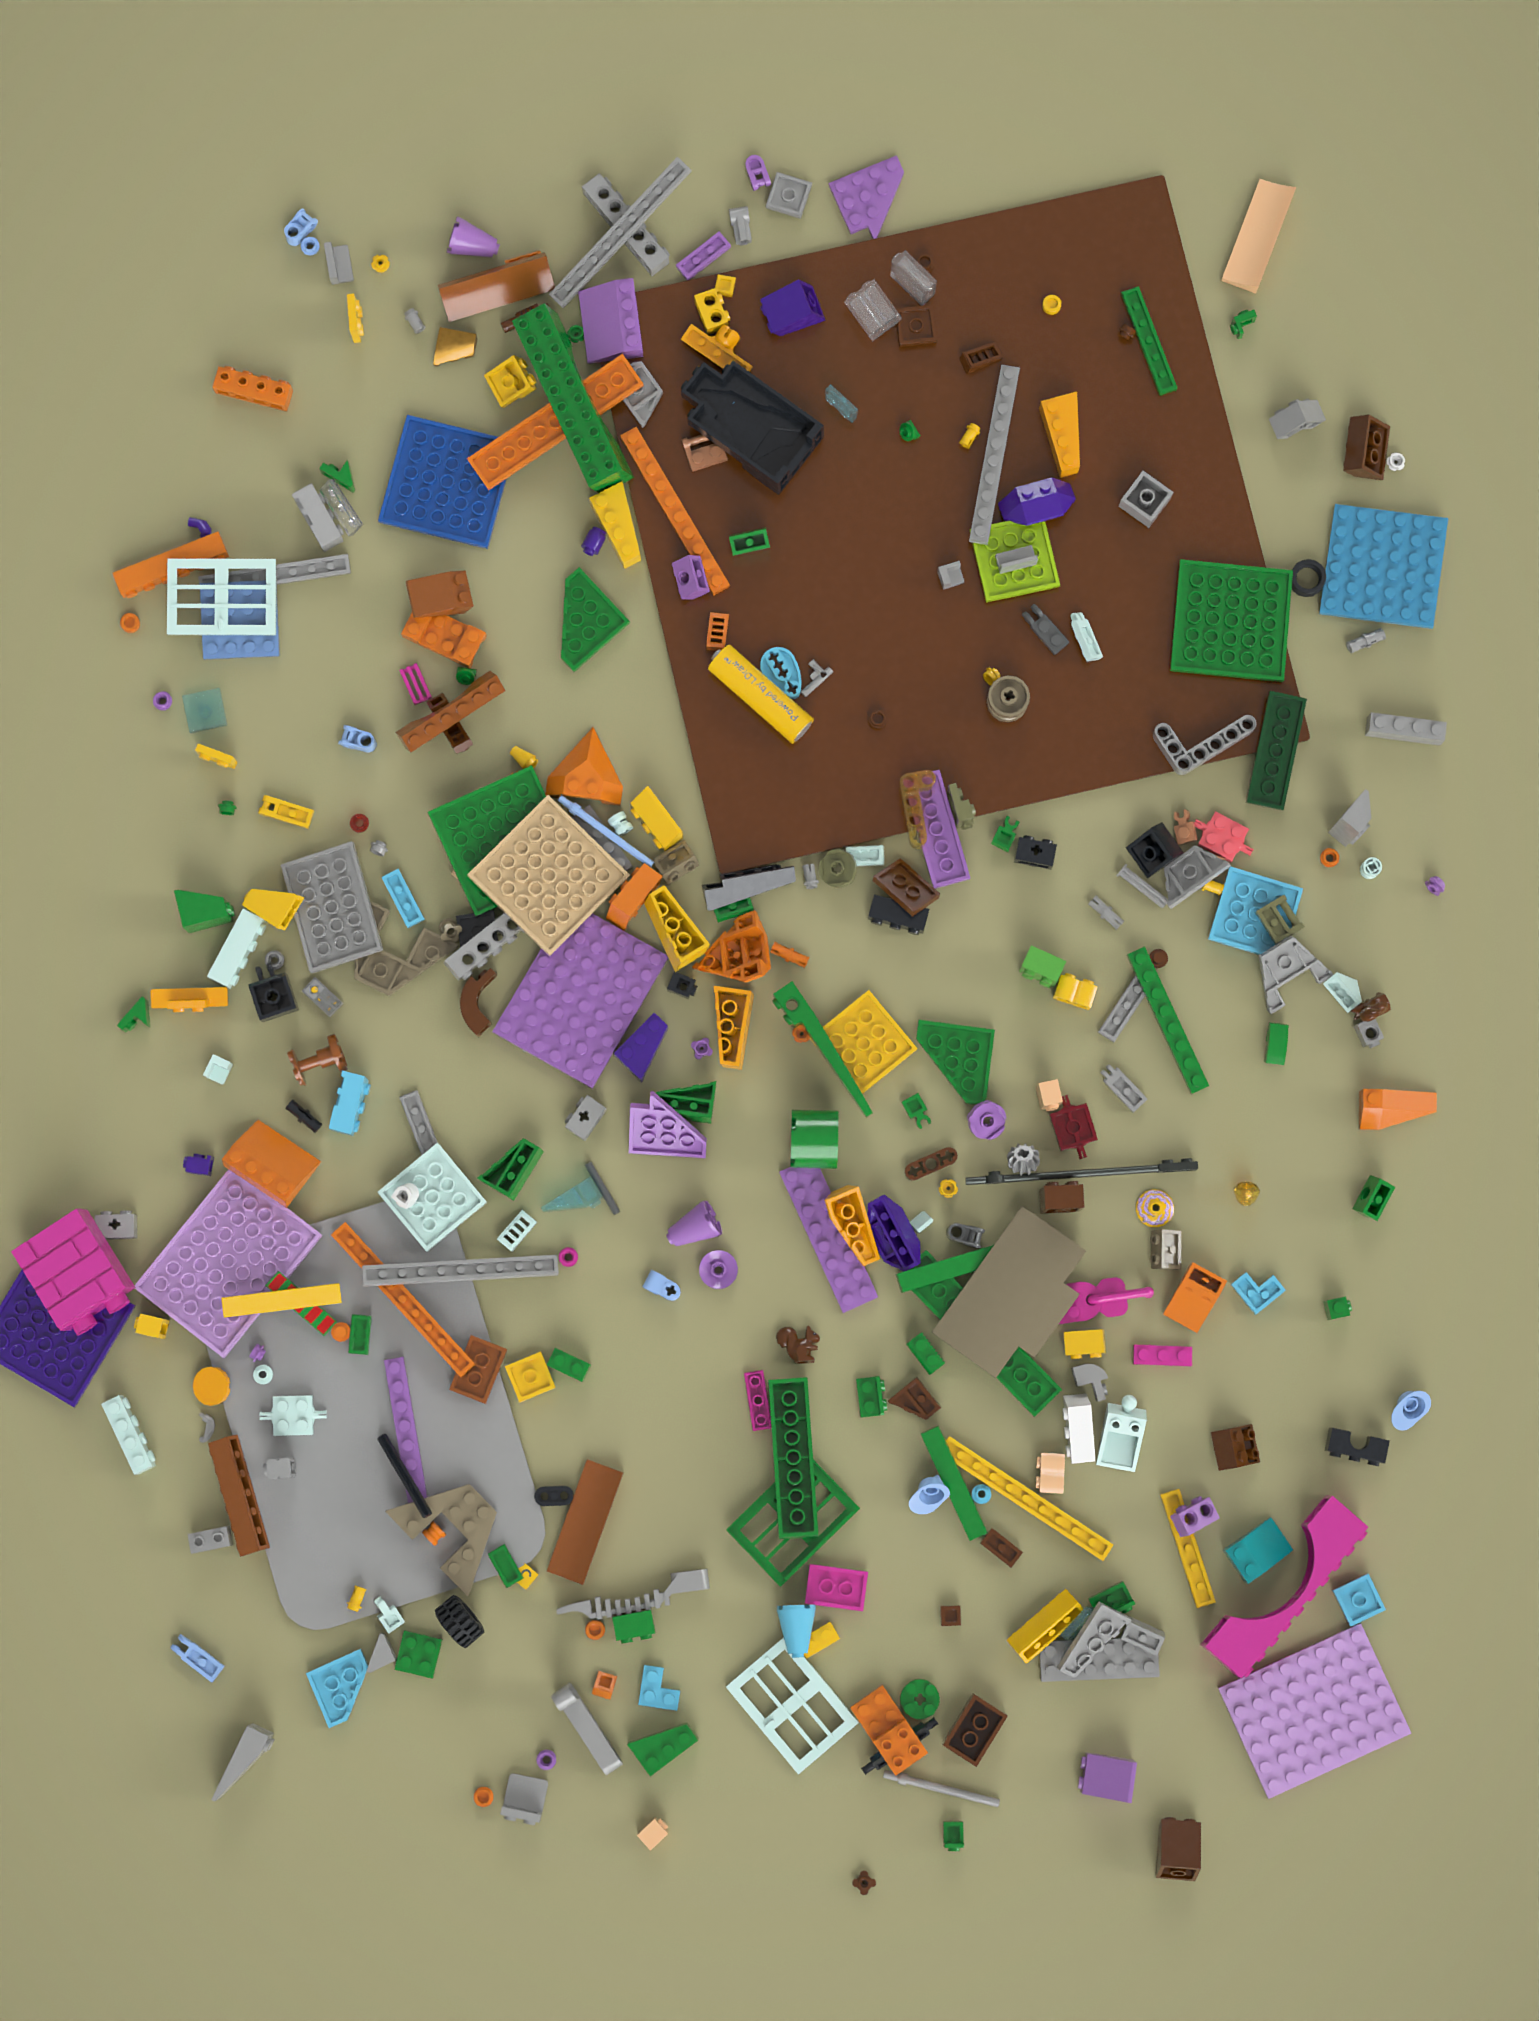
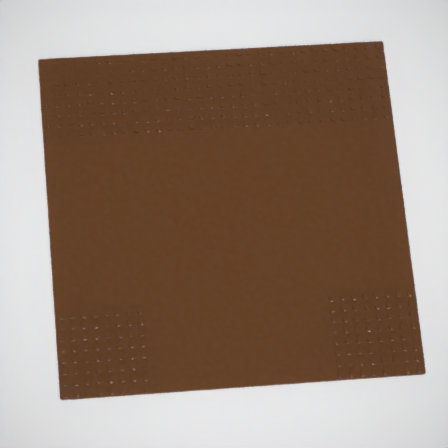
(879, 514)

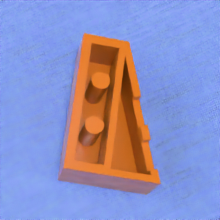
(632, 896)

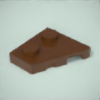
(916, 1400)

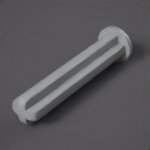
(1142, 886)

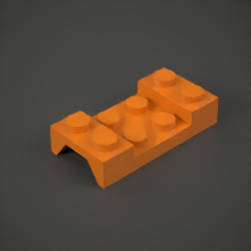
(445, 637)

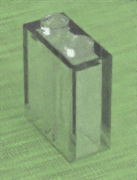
(913, 277)
(872, 309)

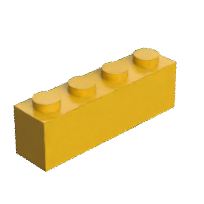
(1045, 1626)

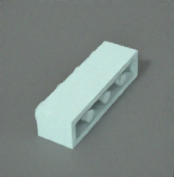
(237, 948)

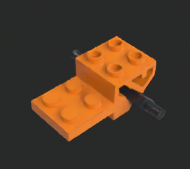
(890, 1732)

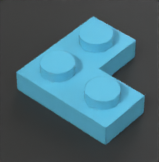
(1257, 1297)
(652, 1693)

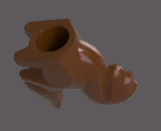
(1372, 1008)
(798, 1348)

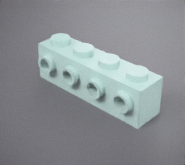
(128, 1434)

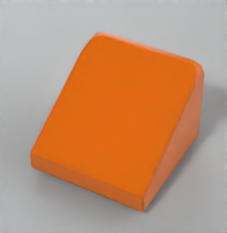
(604, 1685)

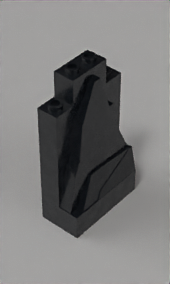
(758, 429)

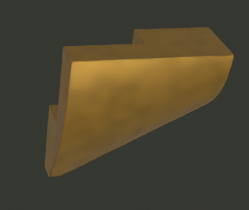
(454, 345)

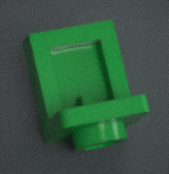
(1244, 318)
(953, 1835)

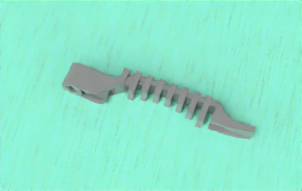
(680, 1582)

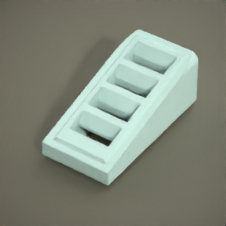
(501, 1238)

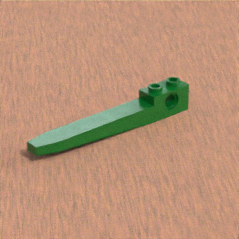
(806, 1017)

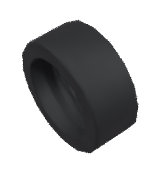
(1316, 566)

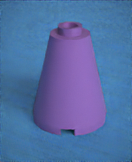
(471, 241)
(695, 1226)

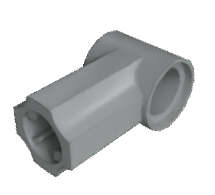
(740, 221)

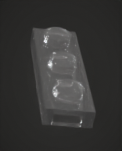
(341, 507)

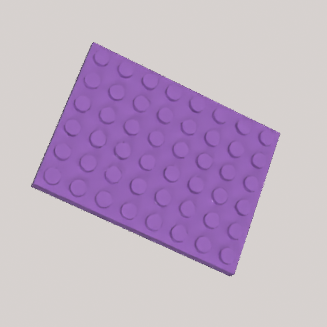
(581, 999)

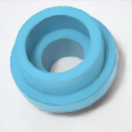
(986, 1498)

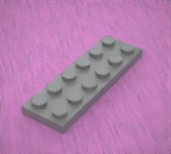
(1115, 1661)

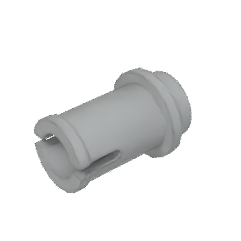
(414, 320)
(810, 876)

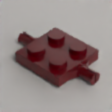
(1073, 1127)

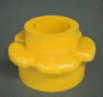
(384, 266)
(991, 675)
(948, 1183)

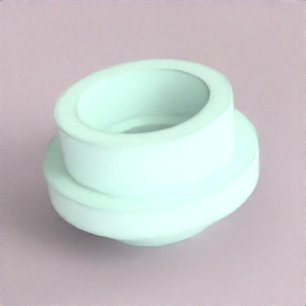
(269, 1374)

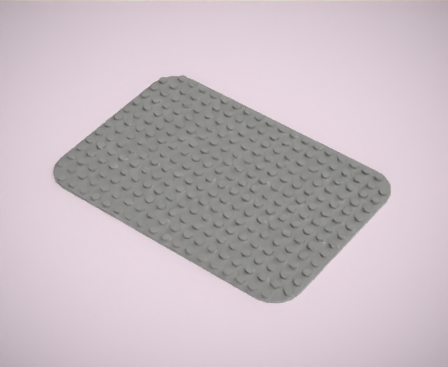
(331, 1519)

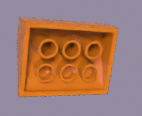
(270, 1163)

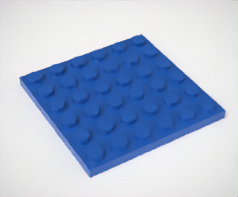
(436, 486)

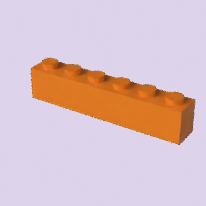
(153, 571)

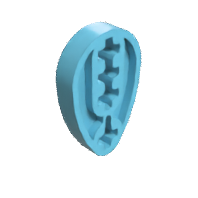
(789, 664)

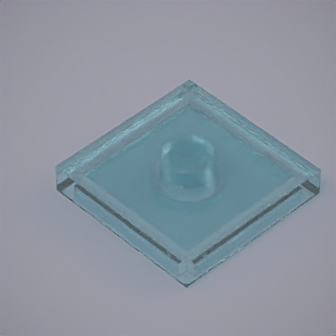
(204, 710)

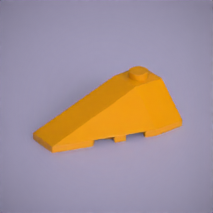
(850, 1218)

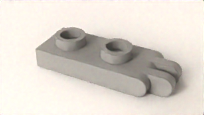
(1123, 1088)

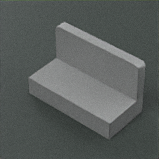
(338, 263)
(1016, 559)
(1143, 1636)

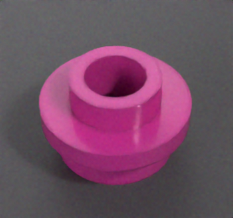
(568, 1250)

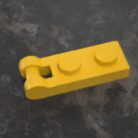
(286, 812)

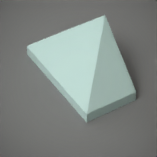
(1344, 990)

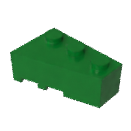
(513, 1169)

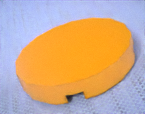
(211, 1386)

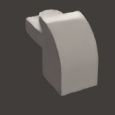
(1091, 1374)

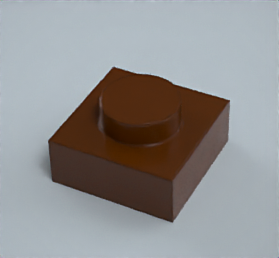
(950, 1615)

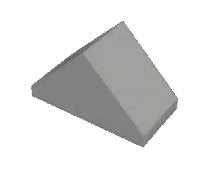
(382, 1654)

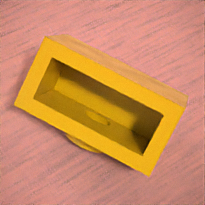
(1084, 1342)

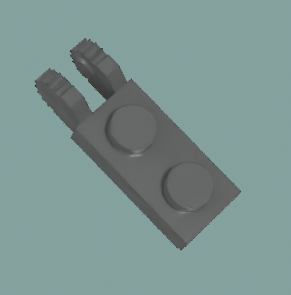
(1046, 630)

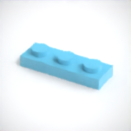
(403, 898)

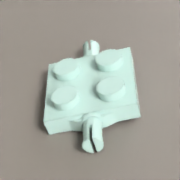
(293, 1415)

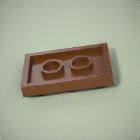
(481, 1377)

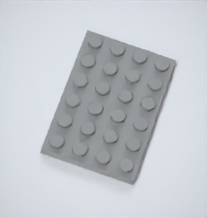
(336, 910)

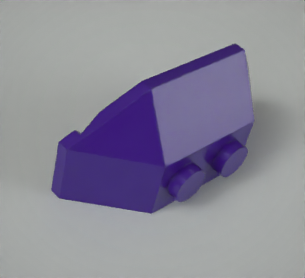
(1037, 502)
(893, 1234)

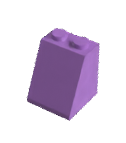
(1107, 1777)

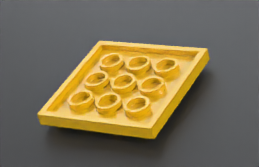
(868, 1041)

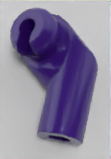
(202, 526)

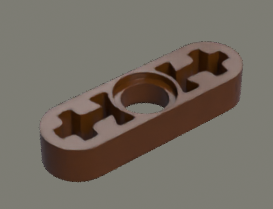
(946, 1162)

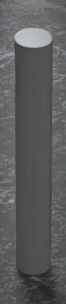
(602, 1188)

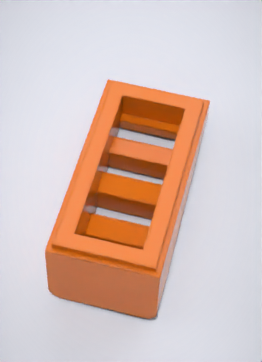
(715, 645)

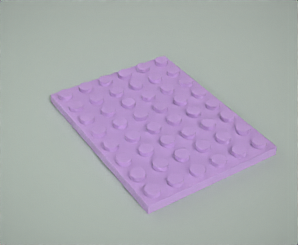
(224, 1251)
(1314, 1710)

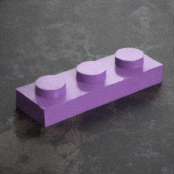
(703, 256)

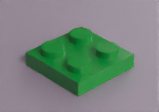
(418, 1654)

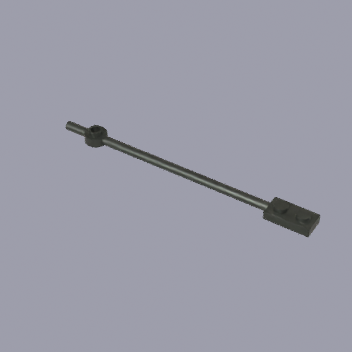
(994, 1177)

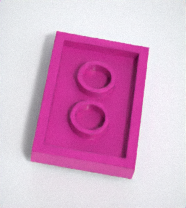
(836, 1587)

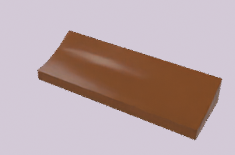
(496, 287)
(585, 1522)

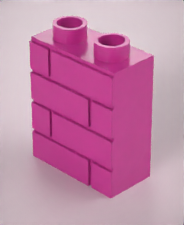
(74, 1271)

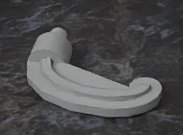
(210, 1425)

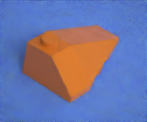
(1390, 1107)

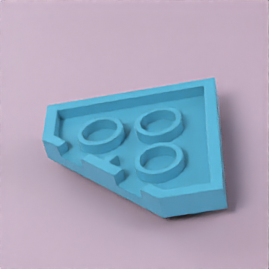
(338, 1686)

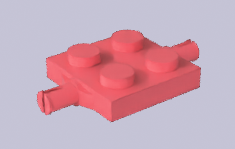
(1223, 837)

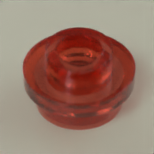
(359, 817)

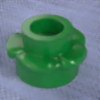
(576, 329)
(227, 808)

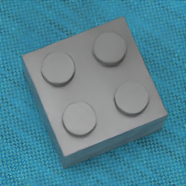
(1145, 499)

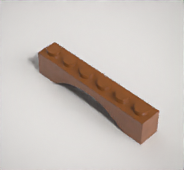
(428, 727)

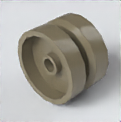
(1015, 690)

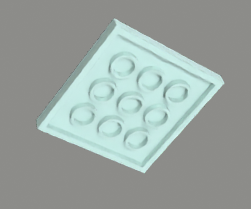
(443, 1199)

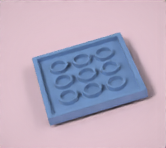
(239, 645)

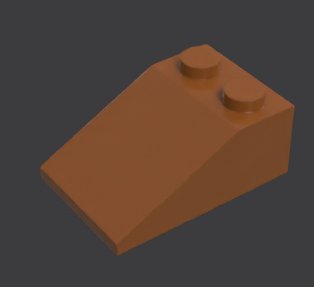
(440, 594)

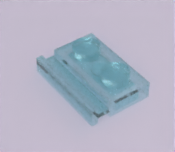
(845, 407)

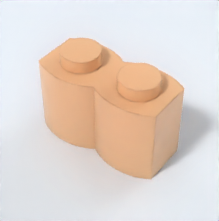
(1051, 1473)

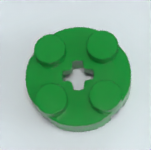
(928, 1706)

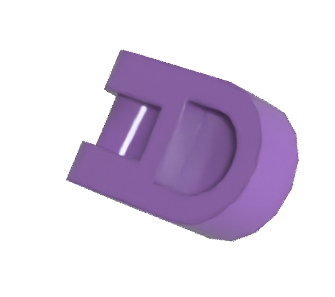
(756, 166)

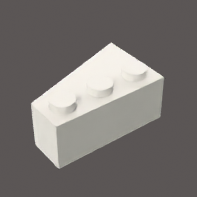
(1078, 1428)

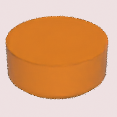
(130, 623)
(595, 1629)

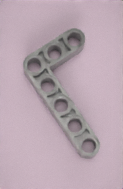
(1204, 747)
(587, 1727)

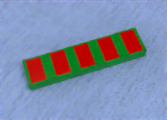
(313, 1315)

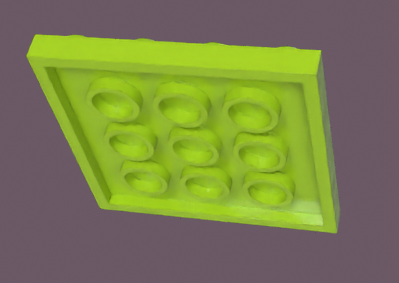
(1011, 536)

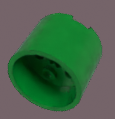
(814, 1139)

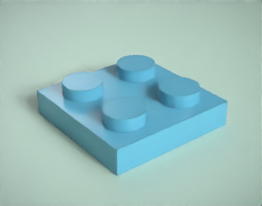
(1359, 1600)

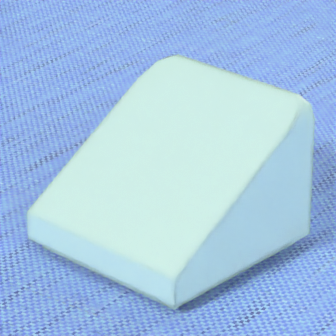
(921, 1221)

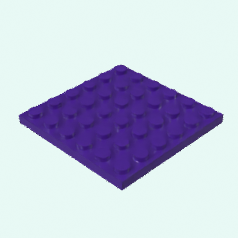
(51, 1357)

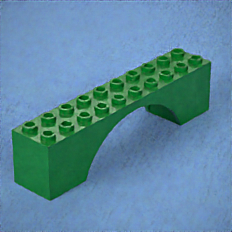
(585, 431)

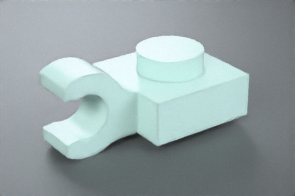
(389, 1617)

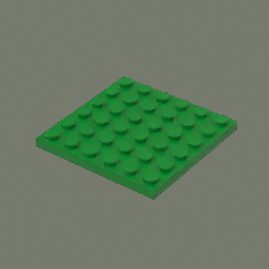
(1231, 620)
(480, 821)

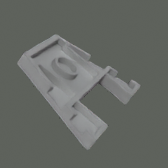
(1283, 964)

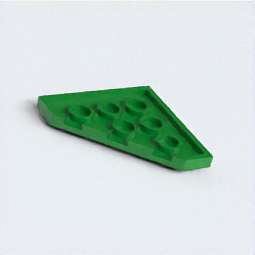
(588, 620)
(961, 1056)

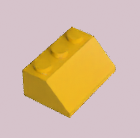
(656, 820)

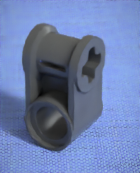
(967, 1235)

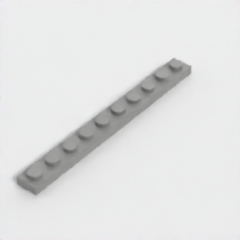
(620, 232)
(994, 454)
(460, 1270)

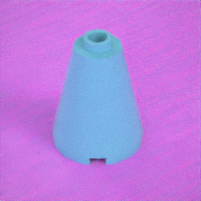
(796, 1627)

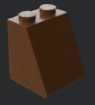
(1178, 1849)

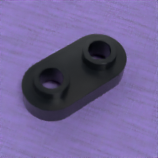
(554, 1497)

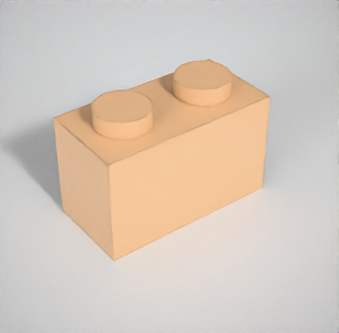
(1049, 1095)

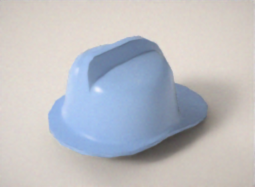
(1410, 1408)
(929, 1495)

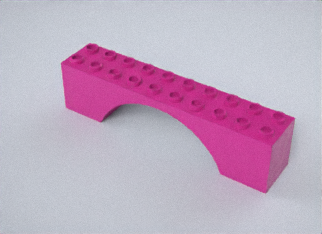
(1329, 1536)

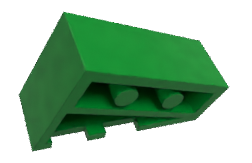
(692, 1102)
(662, 1747)

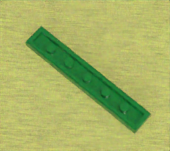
(1149, 341)
(941, 1270)
(954, 1481)

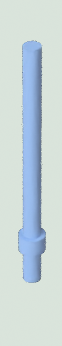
(575, 809)

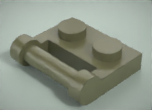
(1275, 923)

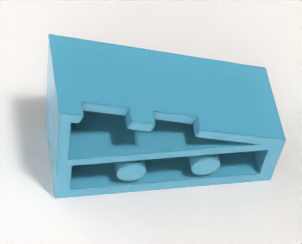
(349, 1103)

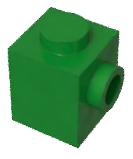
(1337, 1308)

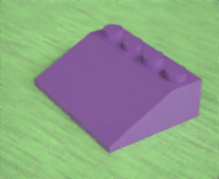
(610, 321)

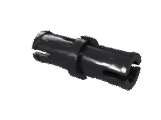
(303, 1116)

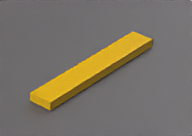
(281, 1300)
(1189, 1553)

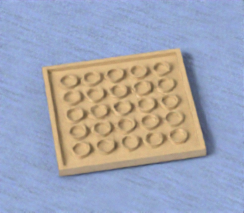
(548, 875)

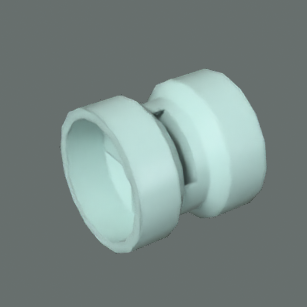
(620, 824)
(1367, 868)

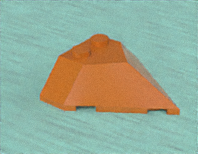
(586, 774)
(739, 952)

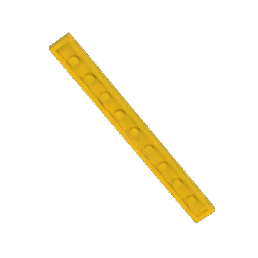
(1029, 1500)

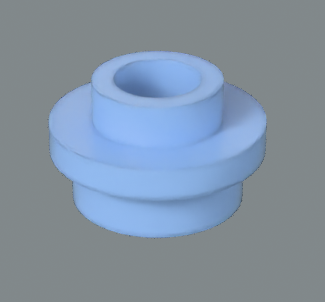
(307, 241)

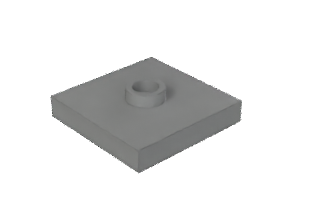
(788, 195)

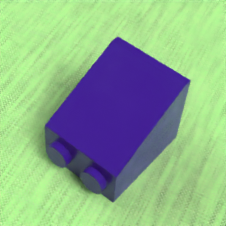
(792, 308)

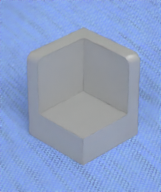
(950, 575)

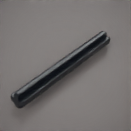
(404, 1475)

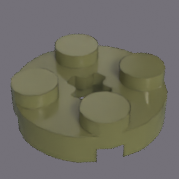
(830, 861)

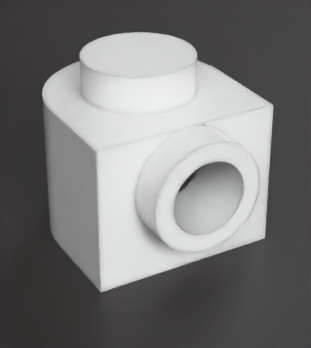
(406, 1195)

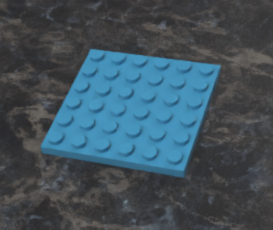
(1384, 566)

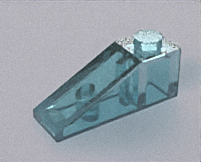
(578, 1197)

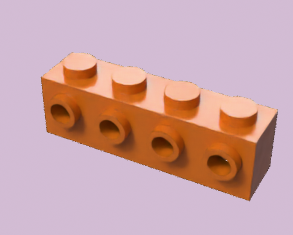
(252, 388)

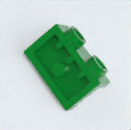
(870, 1396)

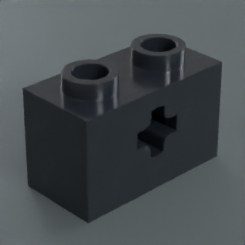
(1026, 856)

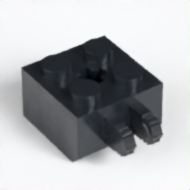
(263, 990)

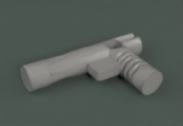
(816, 677)

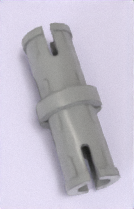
(1366, 640)
(1106, 912)

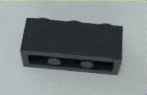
(891, 913)

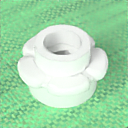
(1396, 457)

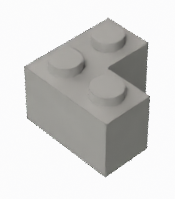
(1296, 417)

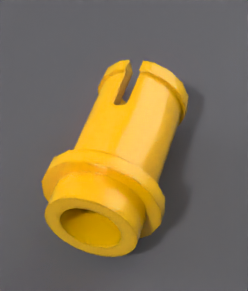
(969, 436)
(1213, 887)
(356, 1598)

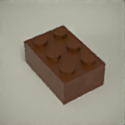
(1061, 1198)
(974, 1729)

